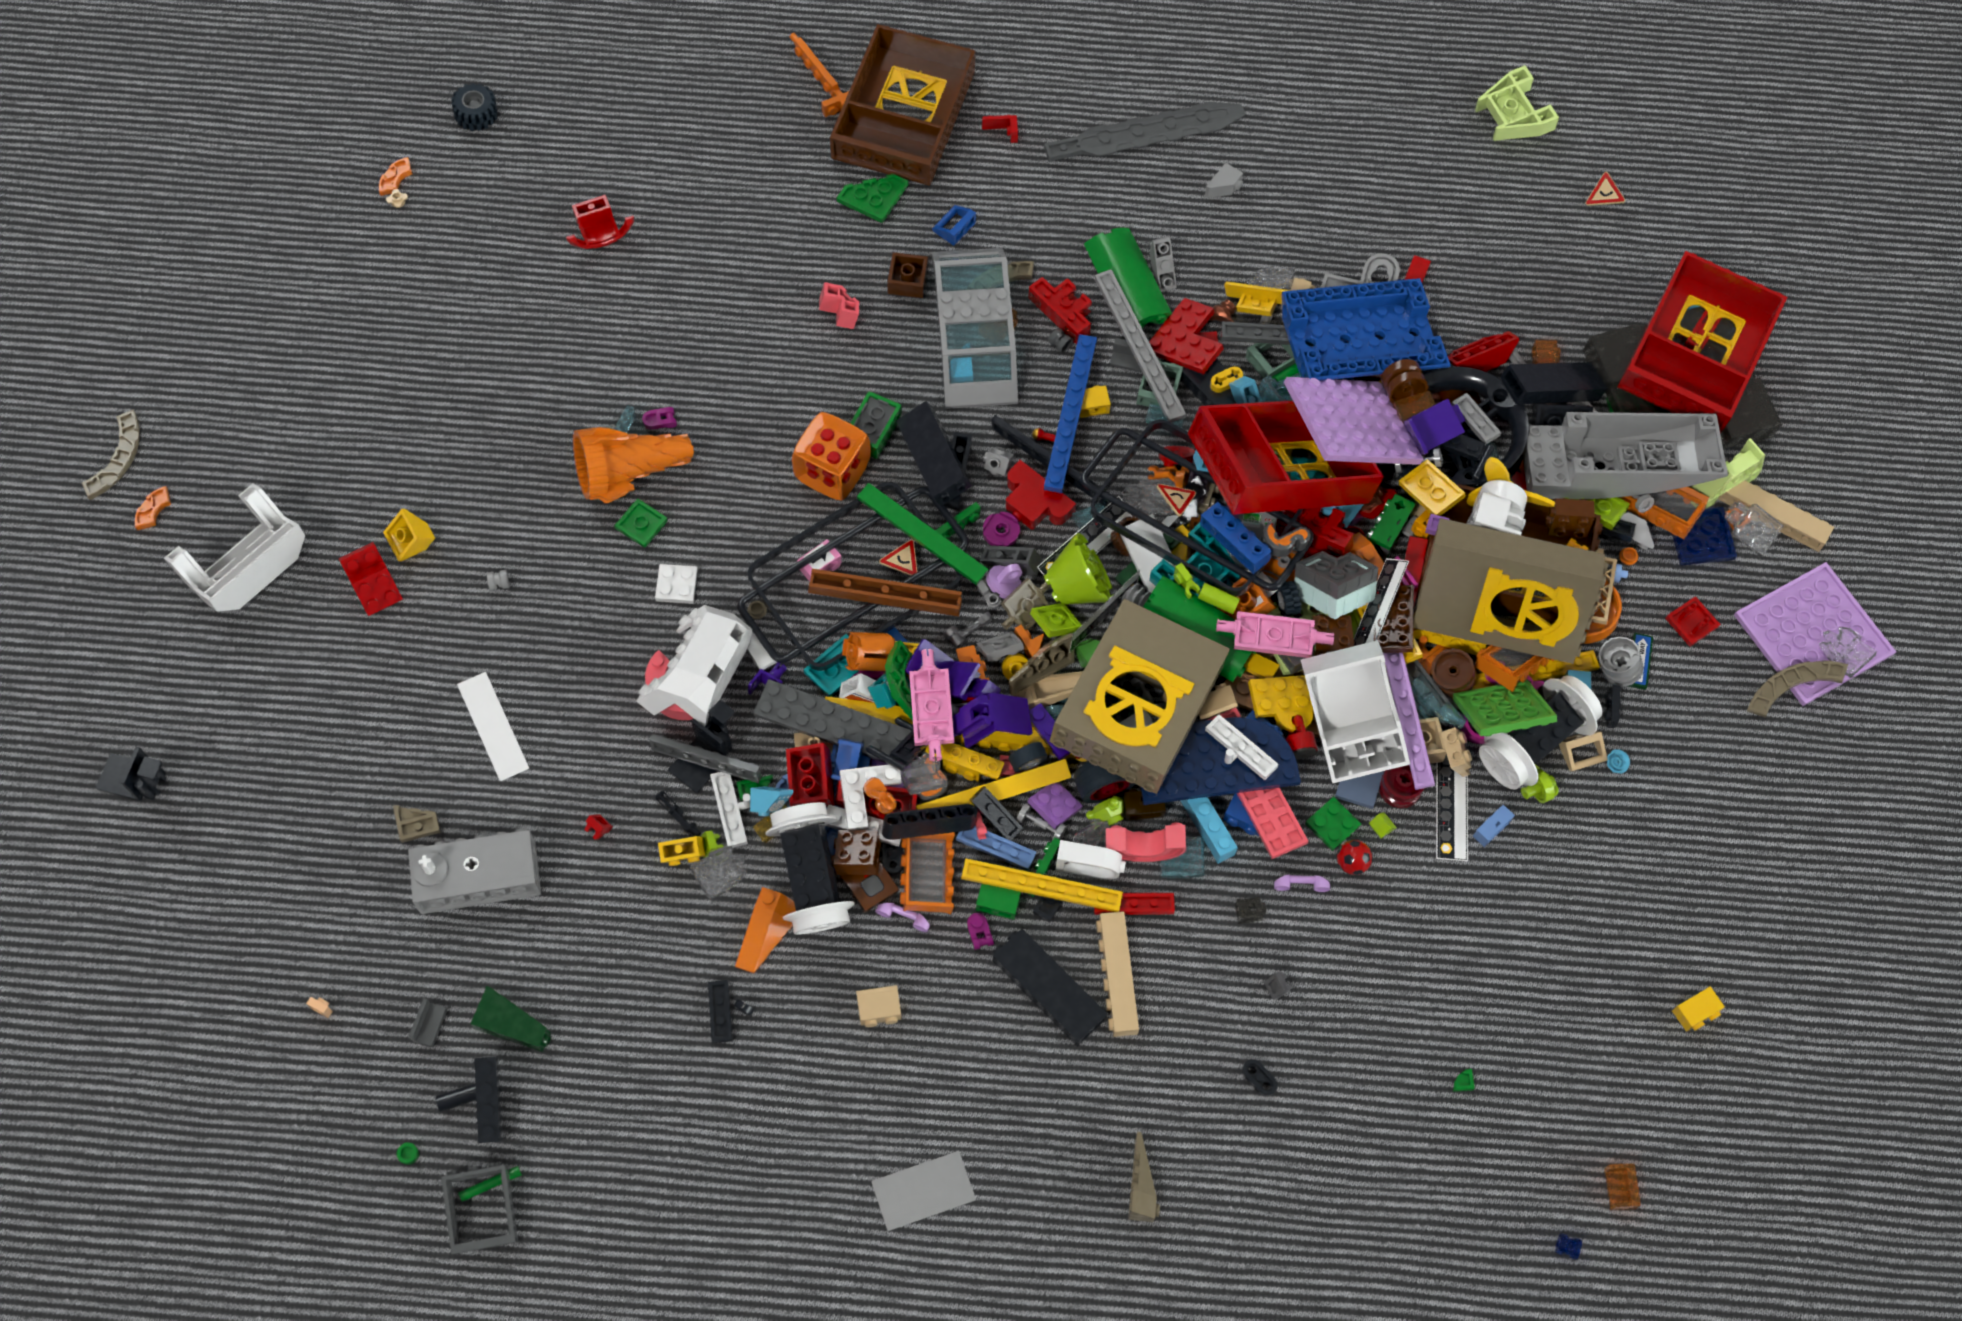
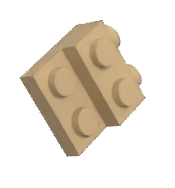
(1456, 751)

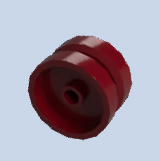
(1398, 787)

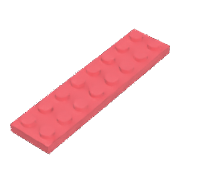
(1271, 815)

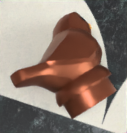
(1223, 311)

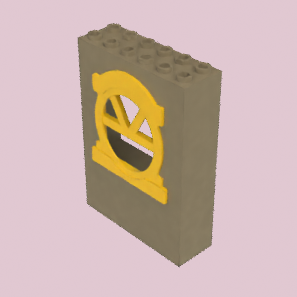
(1477, 563)
(1159, 655)

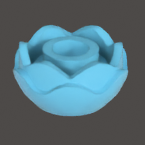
(1618, 766)

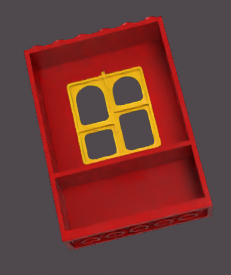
(1682, 377)
(1240, 457)

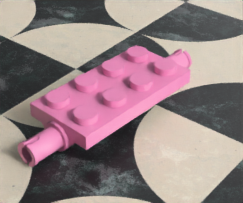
(1274, 634)
(931, 706)

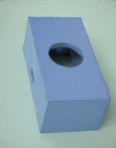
(1493, 825)

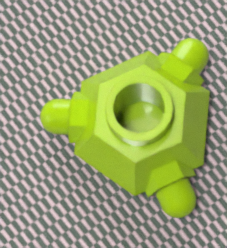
(1108, 810)

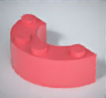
(655, 669)
(1147, 847)

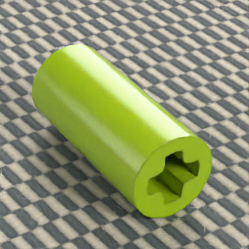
(1218, 598)

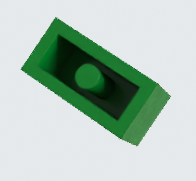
(998, 901)

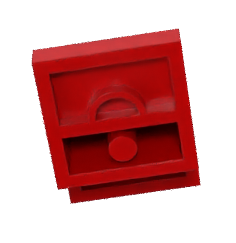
(370, 579)

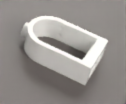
(1089, 860)

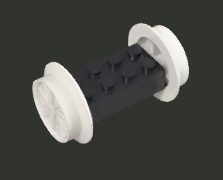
(1514, 754)
(810, 868)

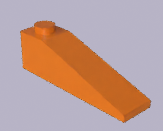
(1248, 600)
(764, 929)

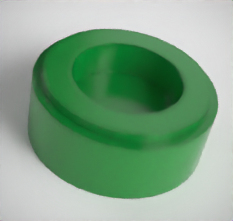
(407, 1153)

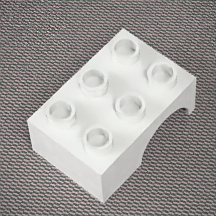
(1355, 711)

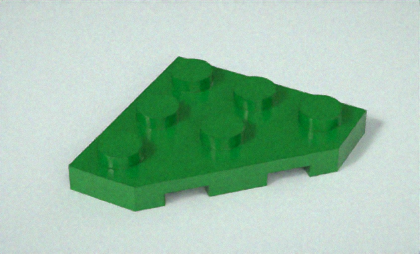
(874, 196)

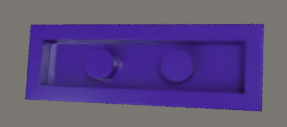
(1044, 724)

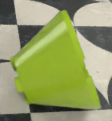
(1078, 575)

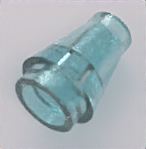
(1450, 715)

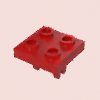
(1692, 621)

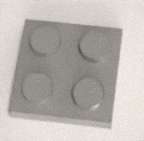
(1000, 646)

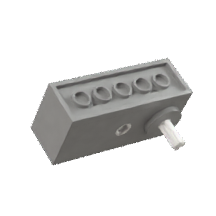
(474, 871)

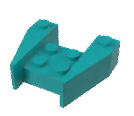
(1198, 560)

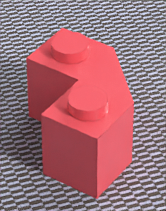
(836, 300)

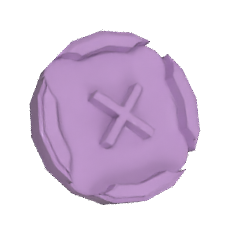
(1004, 579)

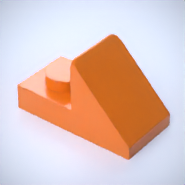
(834, 104)
(1030, 645)

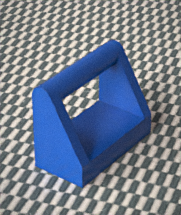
(960, 229)

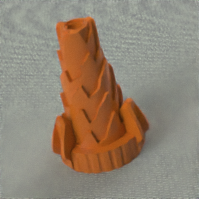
(612, 459)

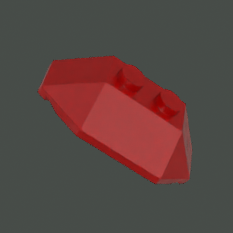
(1485, 353)

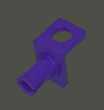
(763, 676)

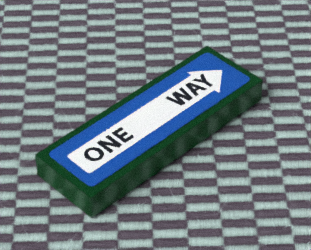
(1645, 646)

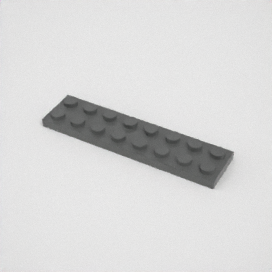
(826, 719)

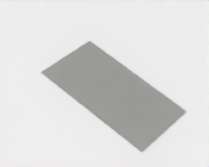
(923, 1190)

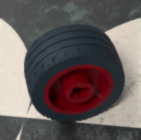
(1098, 785)

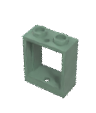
(1260, 364)
(1147, 397)

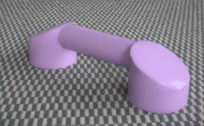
(1319, 882)
(886, 910)

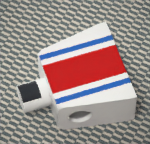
(857, 688)

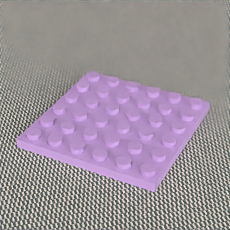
(1352, 421)
(1792, 623)

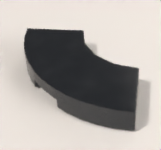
(1191, 511)

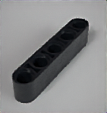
(929, 821)

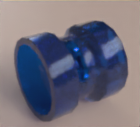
(1568, 1246)

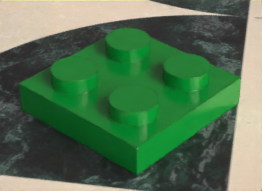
(641, 523)
(1333, 823)

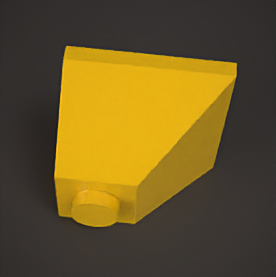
(408, 535)

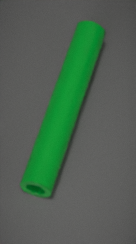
(487, 1184)

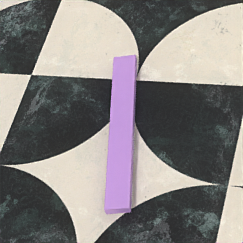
(1409, 720)

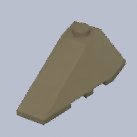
(1043, 663)
(1143, 1194)

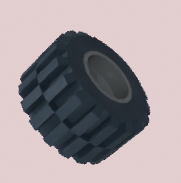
(474, 106)

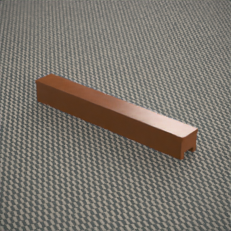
(885, 592)

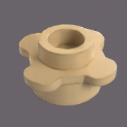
(400, 201)

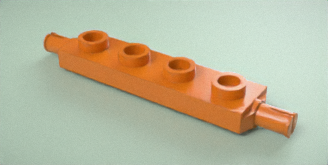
(813, 63)

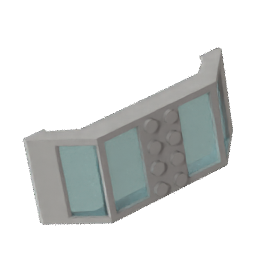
(976, 328)

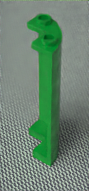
(1123, 256)
(1199, 616)

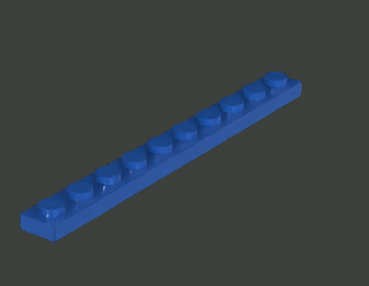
(1070, 414)

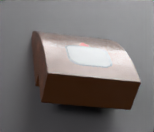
(870, 889)

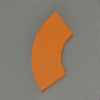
(394, 175)
(150, 508)

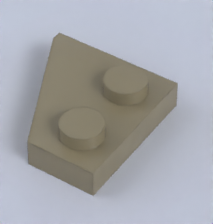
(415, 823)

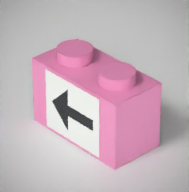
(826, 562)

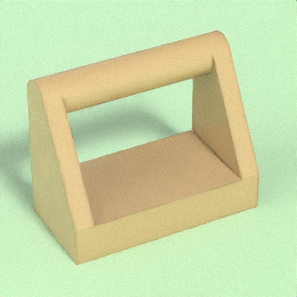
(1579, 740)

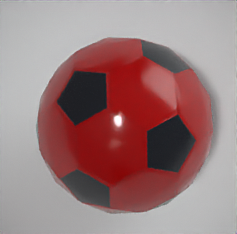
(1354, 857)

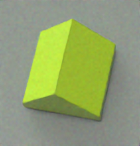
(1382, 825)

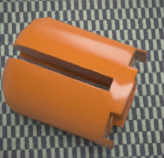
(867, 650)

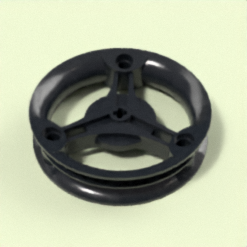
(1498, 403)

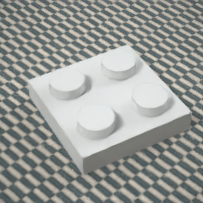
(676, 584)

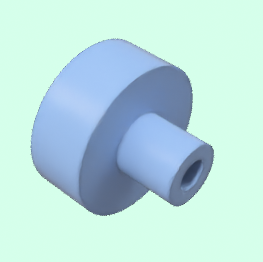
(1619, 573)

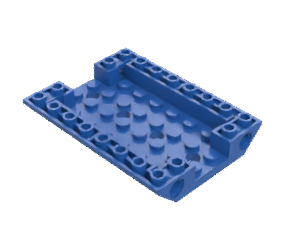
(1359, 315)

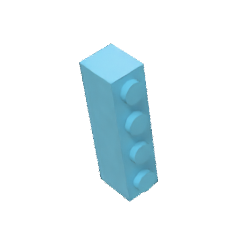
(1211, 828)

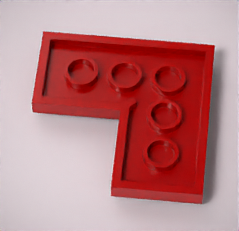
(1179, 338)

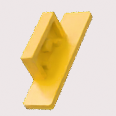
(1254, 298)
(969, 762)

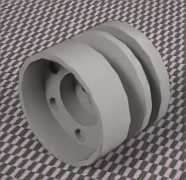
(1621, 661)

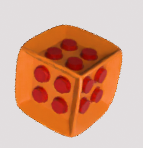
(831, 456)

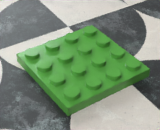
(1500, 710)

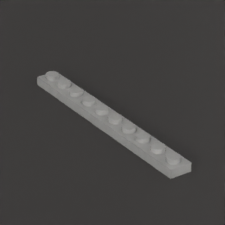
(1140, 346)

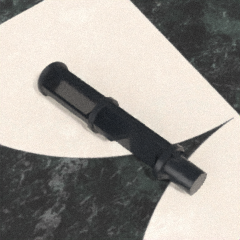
(677, 813)

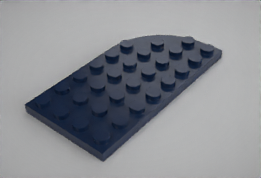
(1202, 768)

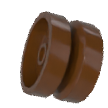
(1403, 380)
(1449, 662)

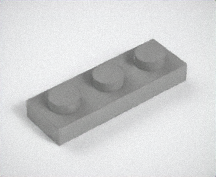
(1477, 419)

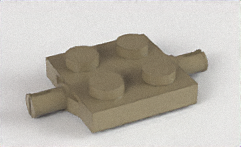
(1021, 601)

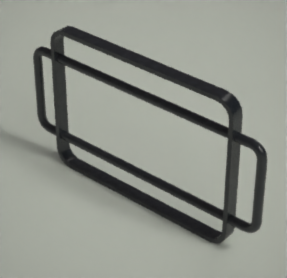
(1101, 493)
(758, 590)

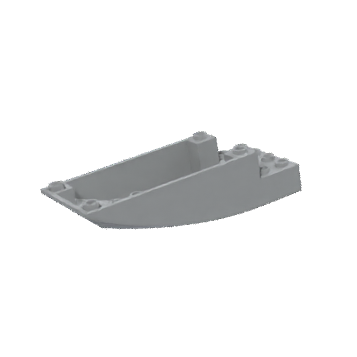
(1638, 450)

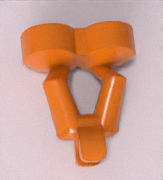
(1180, 479)
(884, 801)

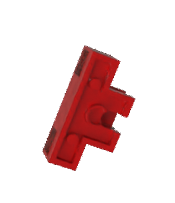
(1062, 306)
(1327, 531)

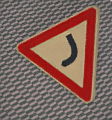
(1605, 192)
(1176, 497)
(902, 559)

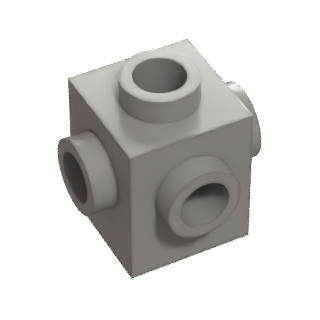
(998, 461)

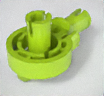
(1543, 790)

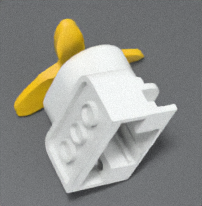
(1501, 502)

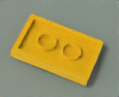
(1432, 488)

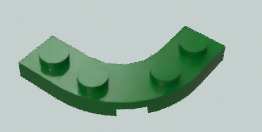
(895, 674)

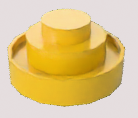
(1012, 664)

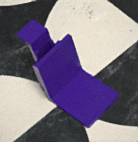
(1435, 425)
(963, 676)
(992, 714)

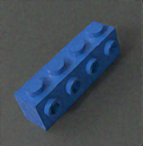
(1235, 537)

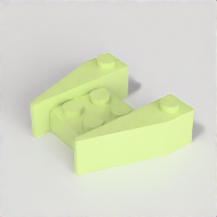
(1513, 110)
(1742, 468)

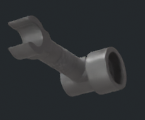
(956, 637)

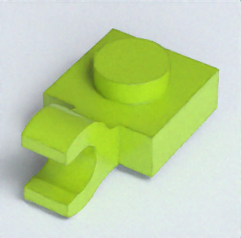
(1184, 578)

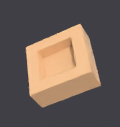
(320, 1006)

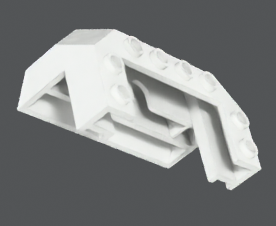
(248, 564)
(701, 665)

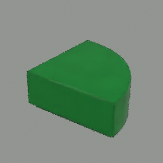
(1464, 1081)

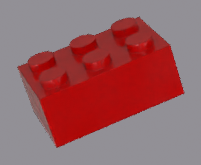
(810, 774)

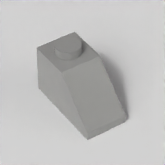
(1224, 182)

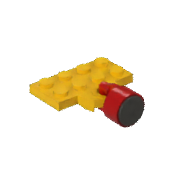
(1290, 705)

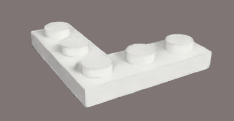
(852, 789)

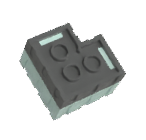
(1336, 583)

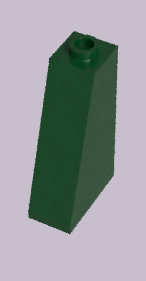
(507, 1021)

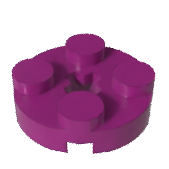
(1006, 520)

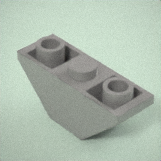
(1162, 263)
(1641, 532)

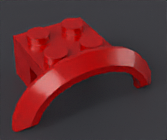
(597, 224)

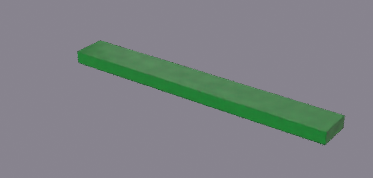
(922, 534)

